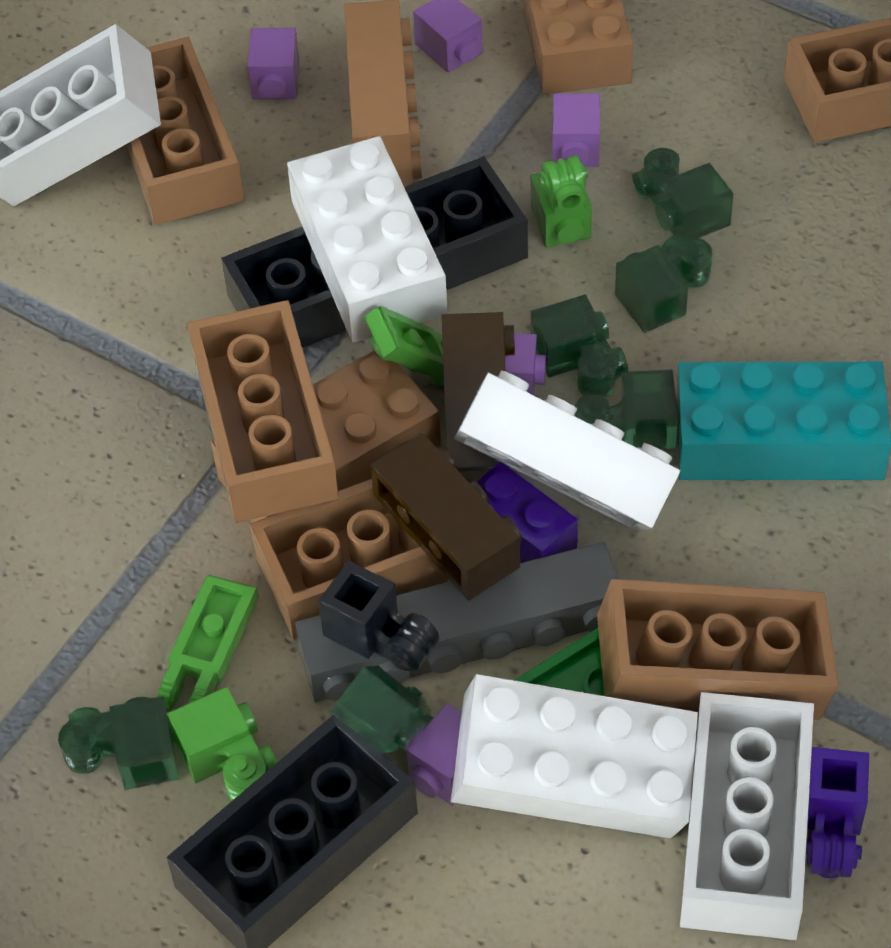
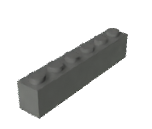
(525, 609)

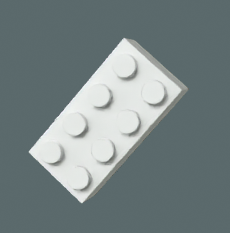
(74, 112)
(366, 235)
(568, 453)
(575, 757)
(748, 816)

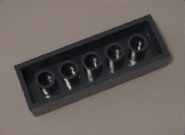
(463, 212)

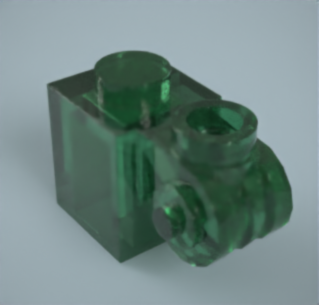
(685, 202)
(657, 280)
(576, 339)
(645, 409)
(383, 710)
(130, 732)

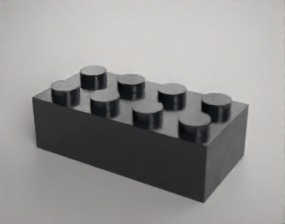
(293, 835)

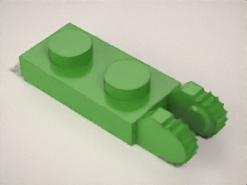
(407, 343)
(208, 638)

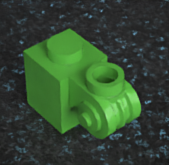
(561, 201)
(218, 737)

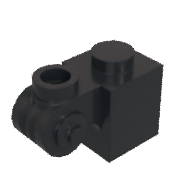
(364, 617)

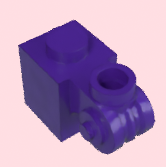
(836, 810)

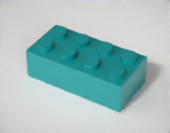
(782, 421)

